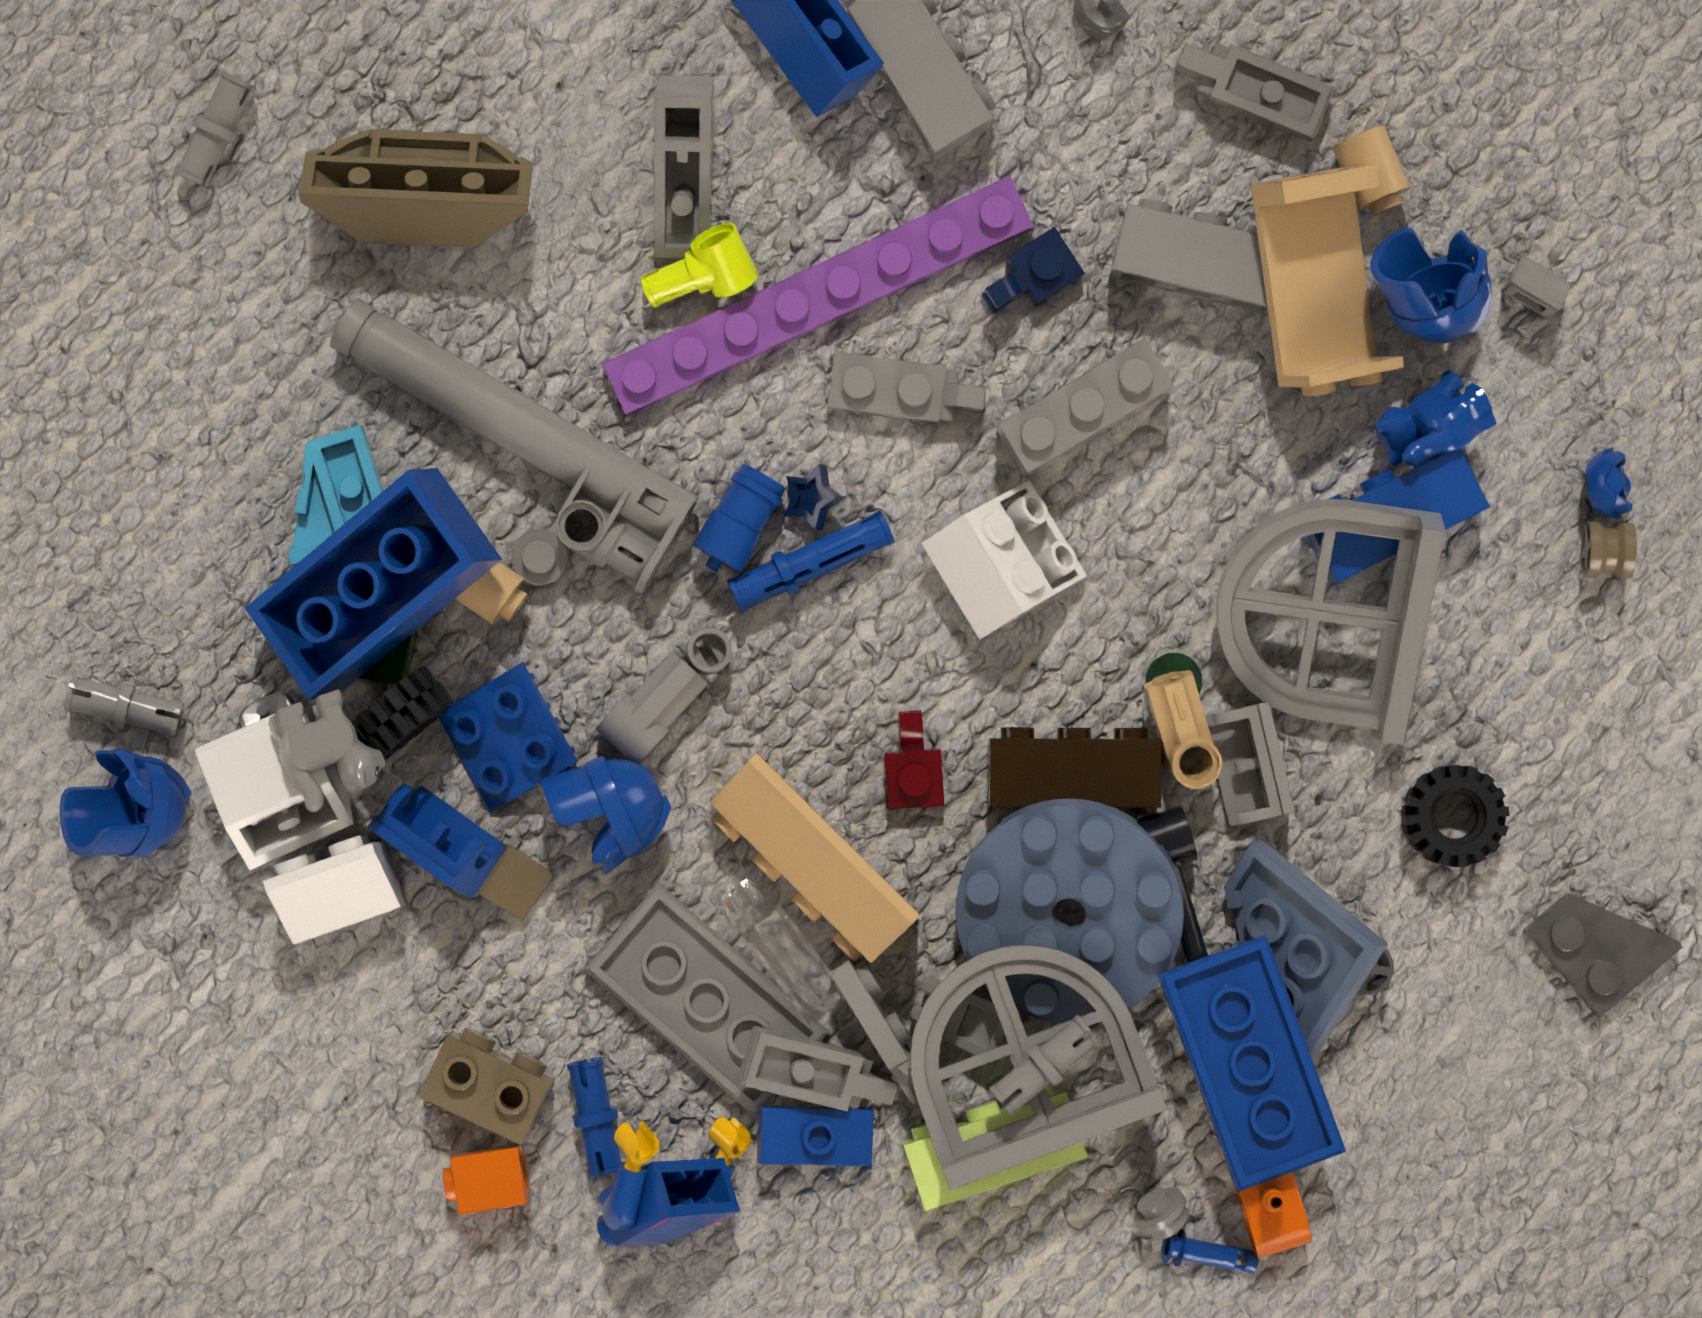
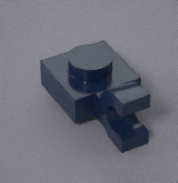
(1038, 269)

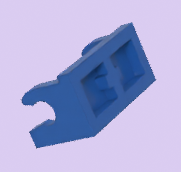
(438, 838)

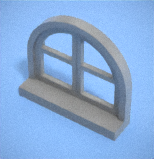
(1401, 622)
(1049, 1127)

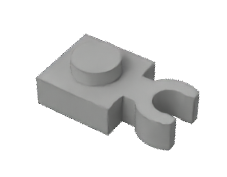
(973, 1024)

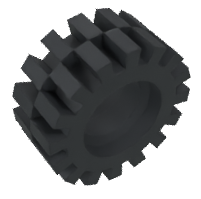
(402, 712)
(1489, 815)

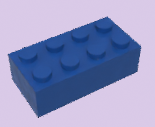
(373, 582)

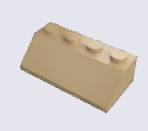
(814, 859)

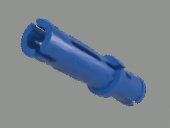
(810, 561)

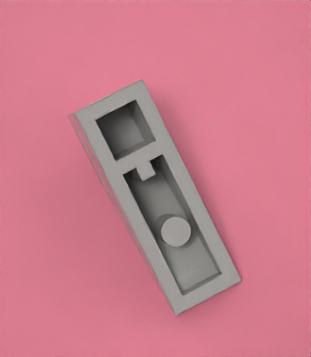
(682, 162)

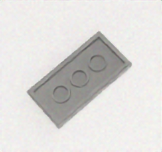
(695, 990)

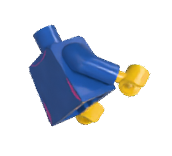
(669, 1197)

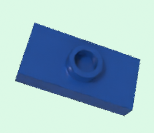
(815, 1136)

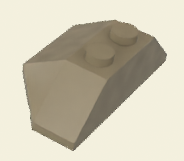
(417, 187)

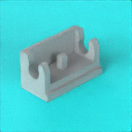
(1252, 768)

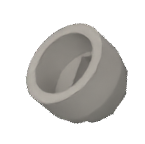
(717, 646)

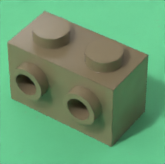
(486, 1085)

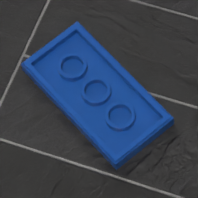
(1251, 1063)

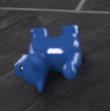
(1435, 421)

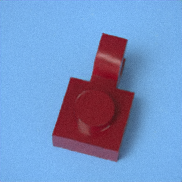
(913, 773)

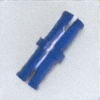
(595, 1116)

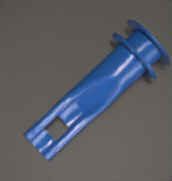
(1206, 1253)

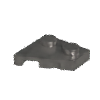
(1598, 950)

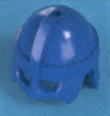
(1435, 296)
(614, 789)
(131, 814)

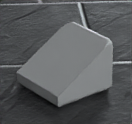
(1536, 287)

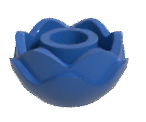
(1608, 484)

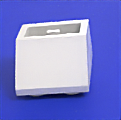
(1003, 559)
(259, 799)
(335, 891)

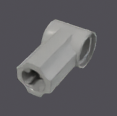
(644, 719)

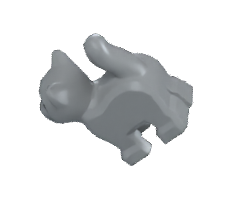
(328, 741)

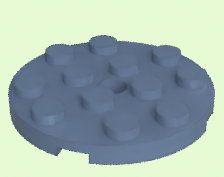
(1083, 855)

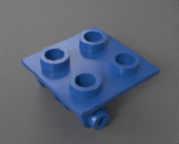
(507, 737)

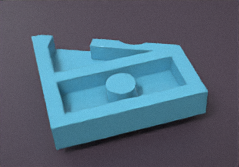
(335, 487)

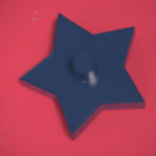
(812, 497)

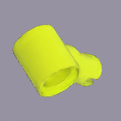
(714, 263)

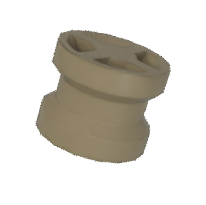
(1608, 550)

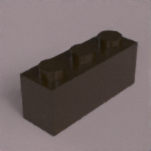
(1074, 766)

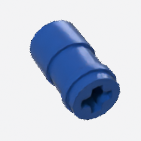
(739, 519)

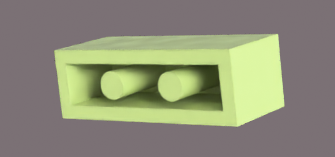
(980, 1119)

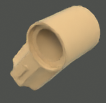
(1182, 725)

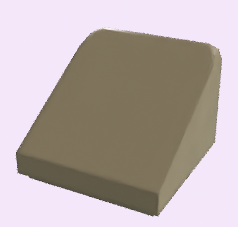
(515, 882)

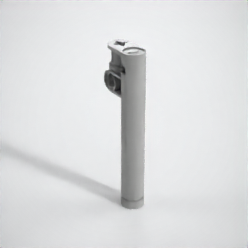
(630, 501)

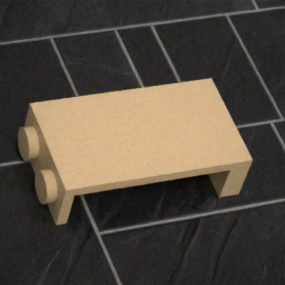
(1318, 279)

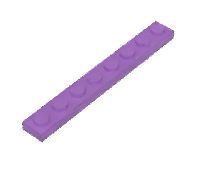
(818, 296)

